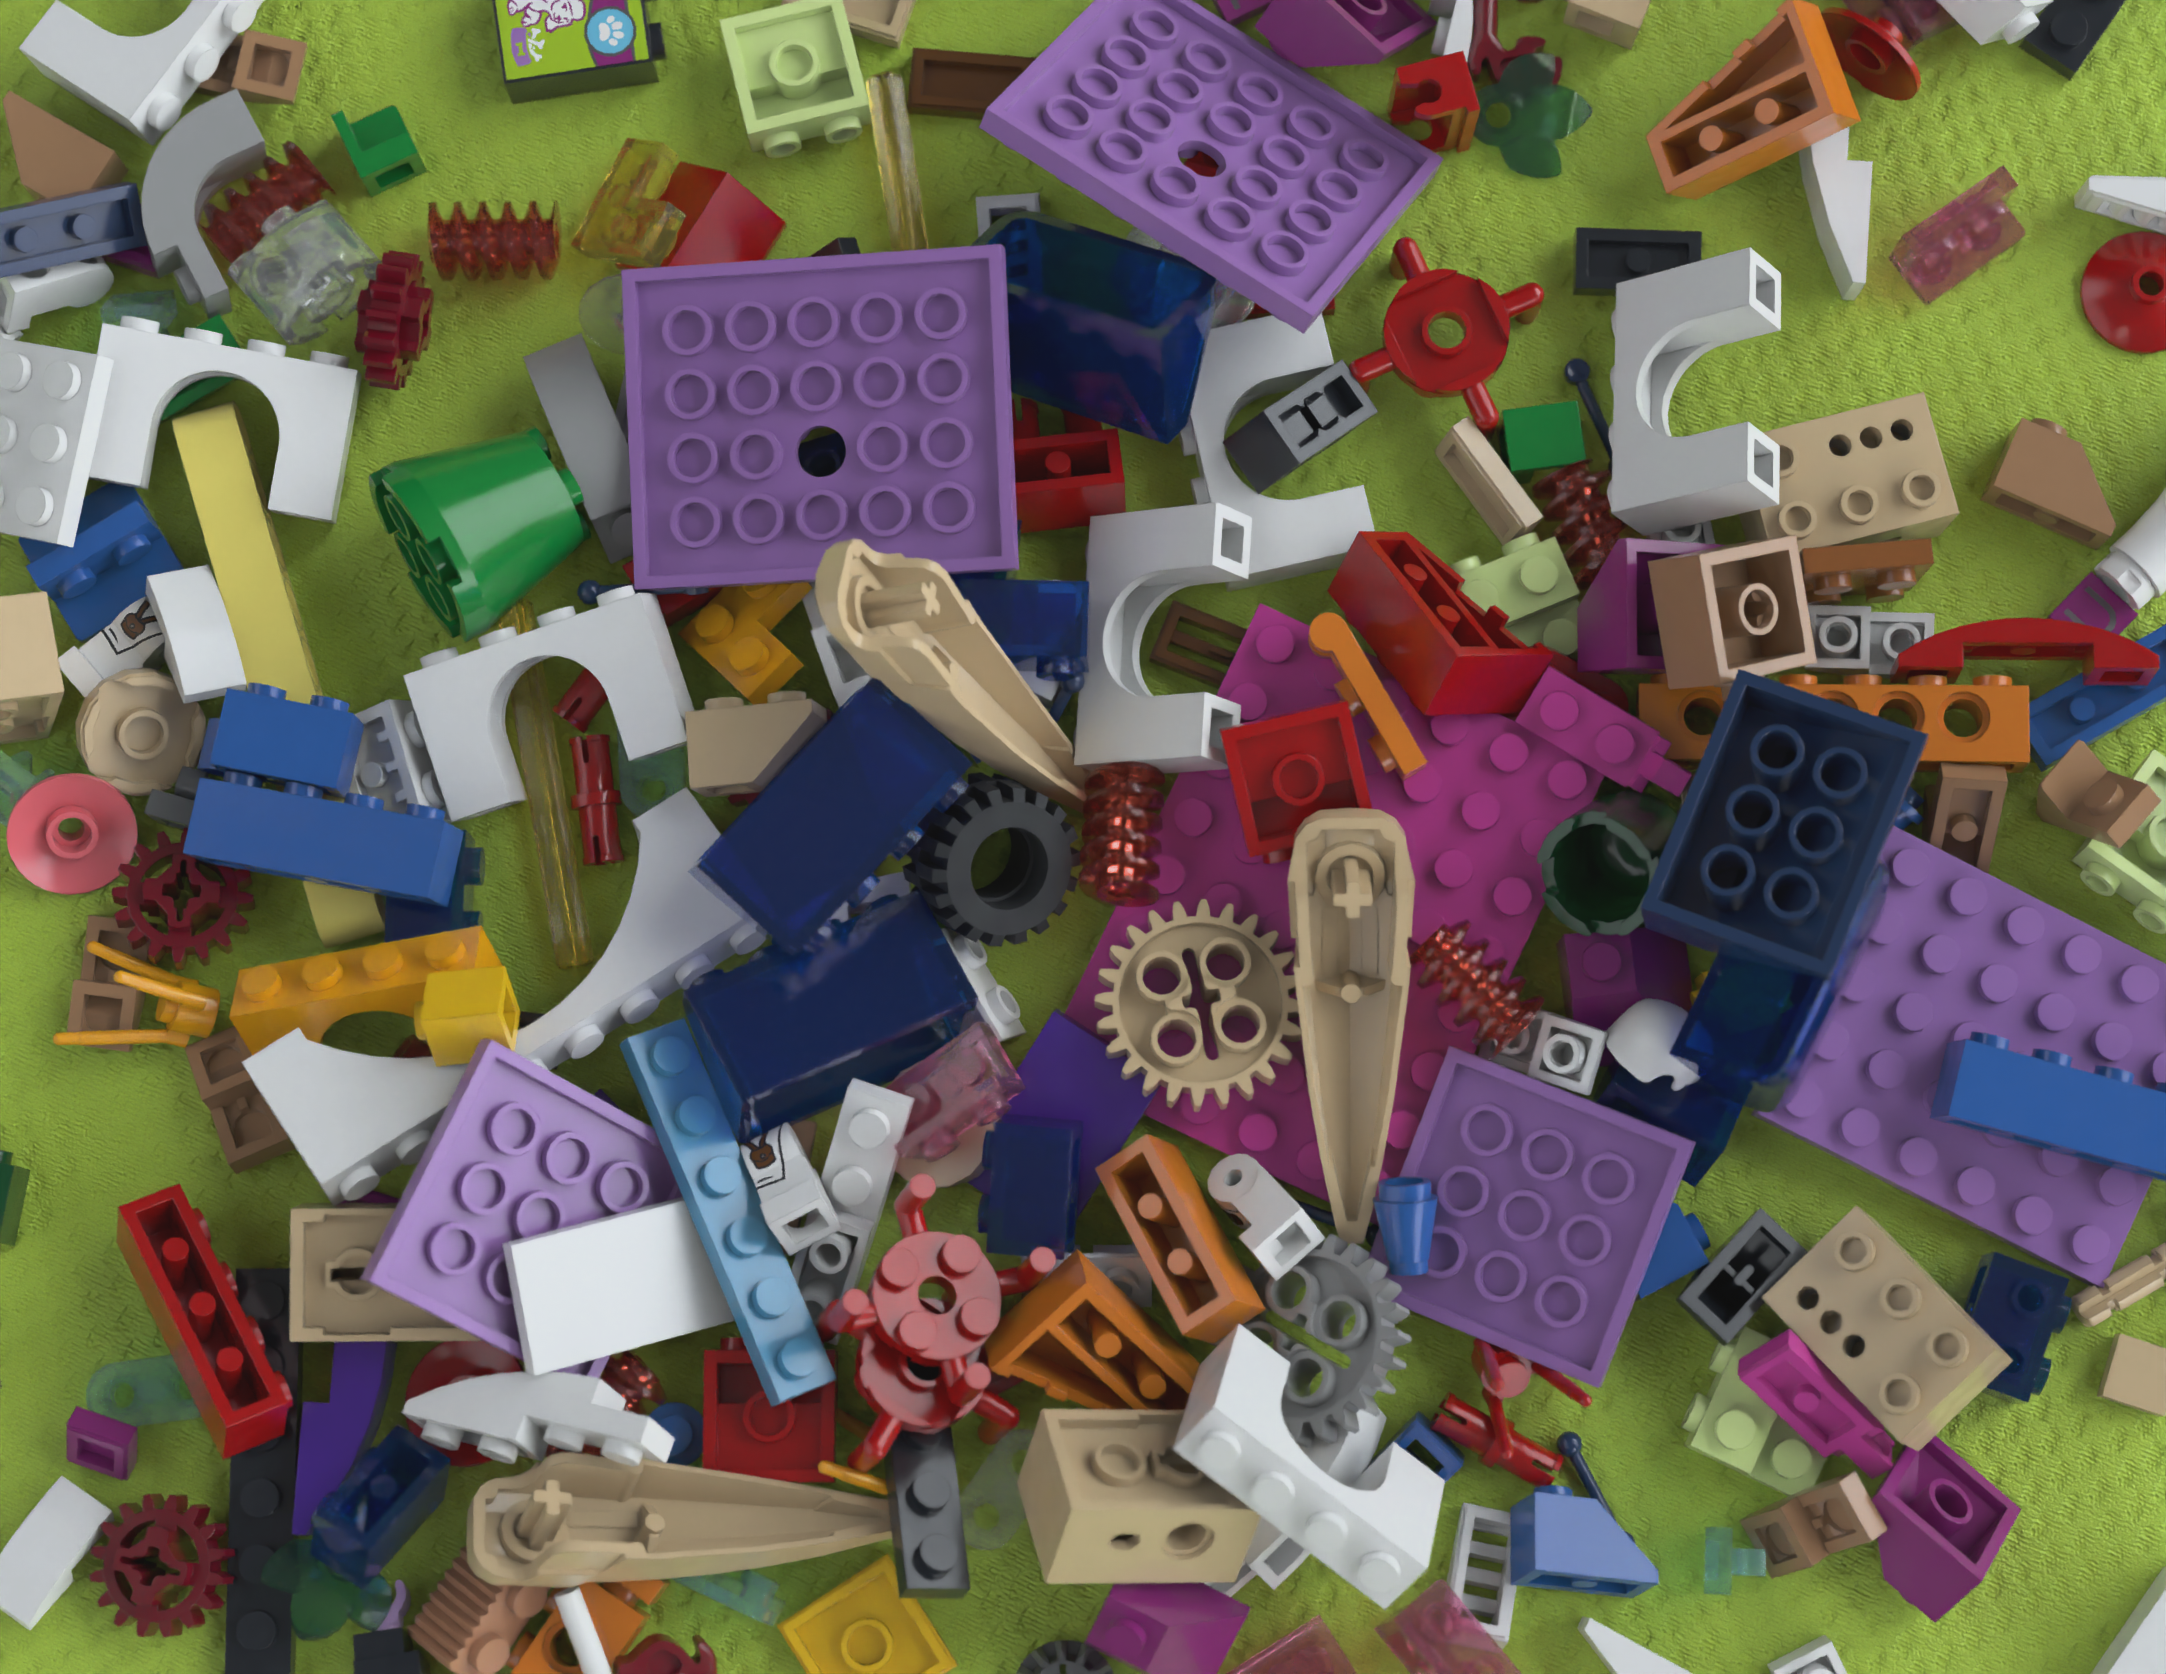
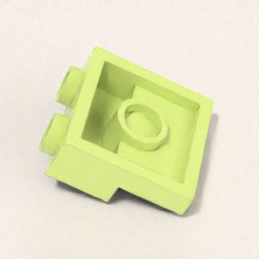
(796, 75)
(1531, 588)
(2140, 865)
(1743, 1431)

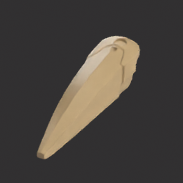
(935, 653)
(1352, 978)
(615, 1522)

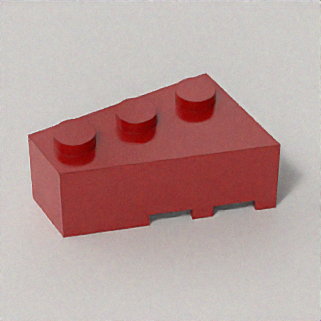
(1430, 633)

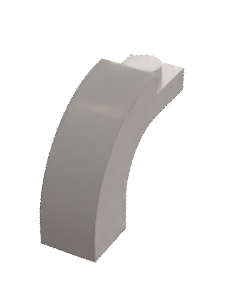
(187, 168)
(587, 437)

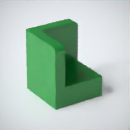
(380, 149)
(1540, 438)

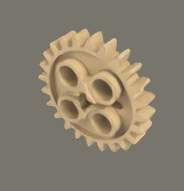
(1143, 1016)

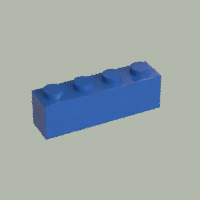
(324, 840)
(2053, 1105)

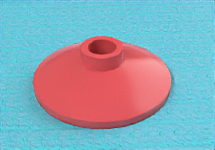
(74, 860)

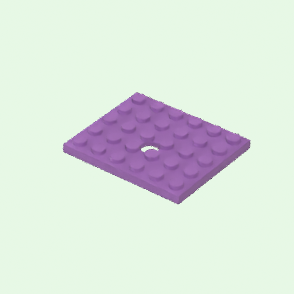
(1300, 172)
(756, 354)
(1989, 959)

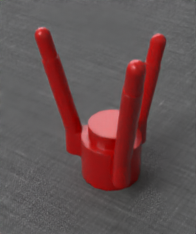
(1507, 1376)

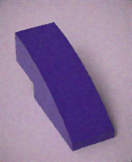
(343, 1430)

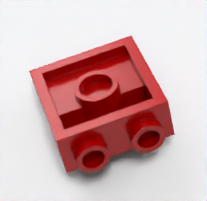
(1291, 769)
(760, 1440)

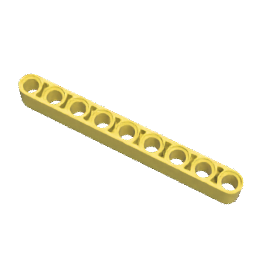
(261, 607)

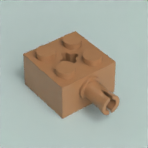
(1732, 612)

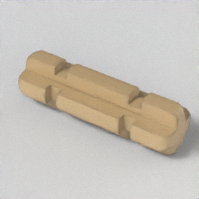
(2121, 1288)

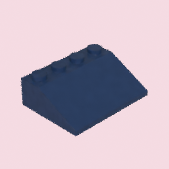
(1782, 828)

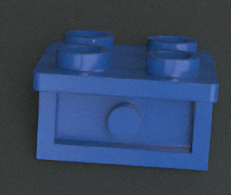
(109, 561)

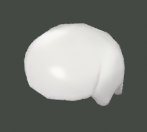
(1645, 1038)

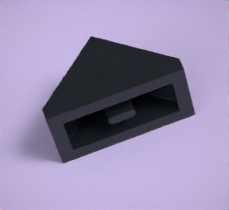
(1738, 1275)

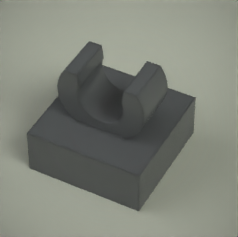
(177, 808)

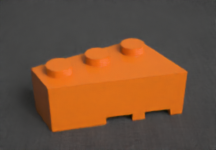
(1758, 108)
(1091, 1344)

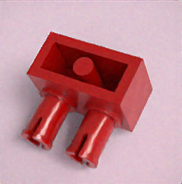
(1065, 475)

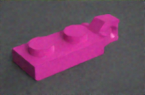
(1600, 734)
(1816, 1403)

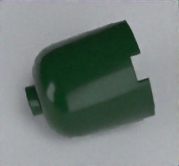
(1604, 861)

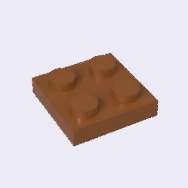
(1868, 569)

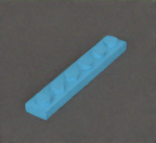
(727, 1212)

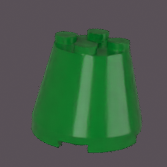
(480, 525)

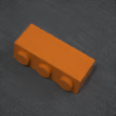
(1179, 1239)

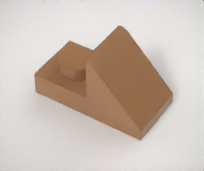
(2092, 800)
(1965, 811)

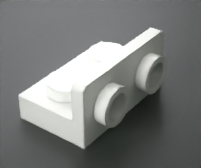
(395, 759)

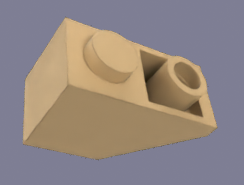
(746, 746)

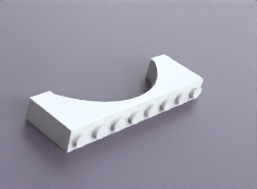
(370, 1114)

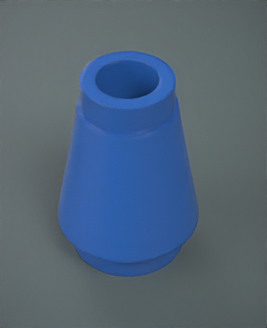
(1406, 1223)

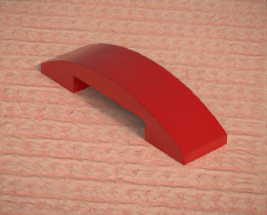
(2104, 655)

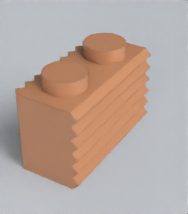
(474, 1622)

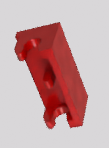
(1441, 96)

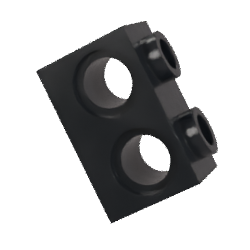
(1300, 426)

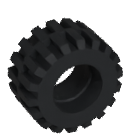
(1031, 880)

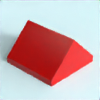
(721, 219)

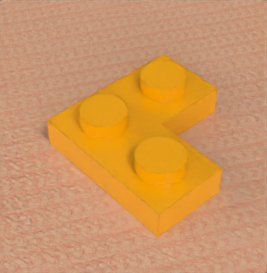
(737, 639)

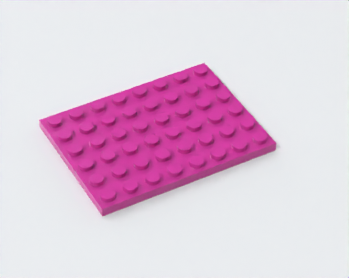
(1473, 853)

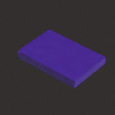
(1075, 1080)

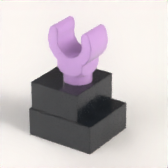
(390, 1647)

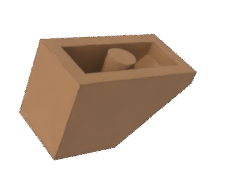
(55, 156)
(2050, 483)

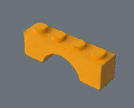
(333, 985)

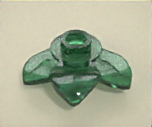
(1537, 115)
(321, 1595)

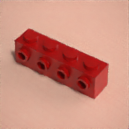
(202, 1320)

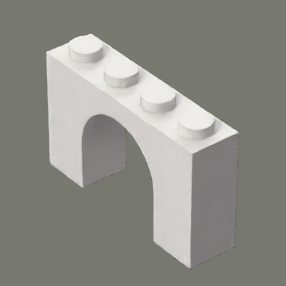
(139, 78)
(1659, 332)
(1237, 368)
(310, 399)
(1131, 569)
(466, 696)
(1236, 1435)

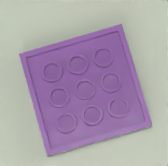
(503, 1165)
(1537, 1214)

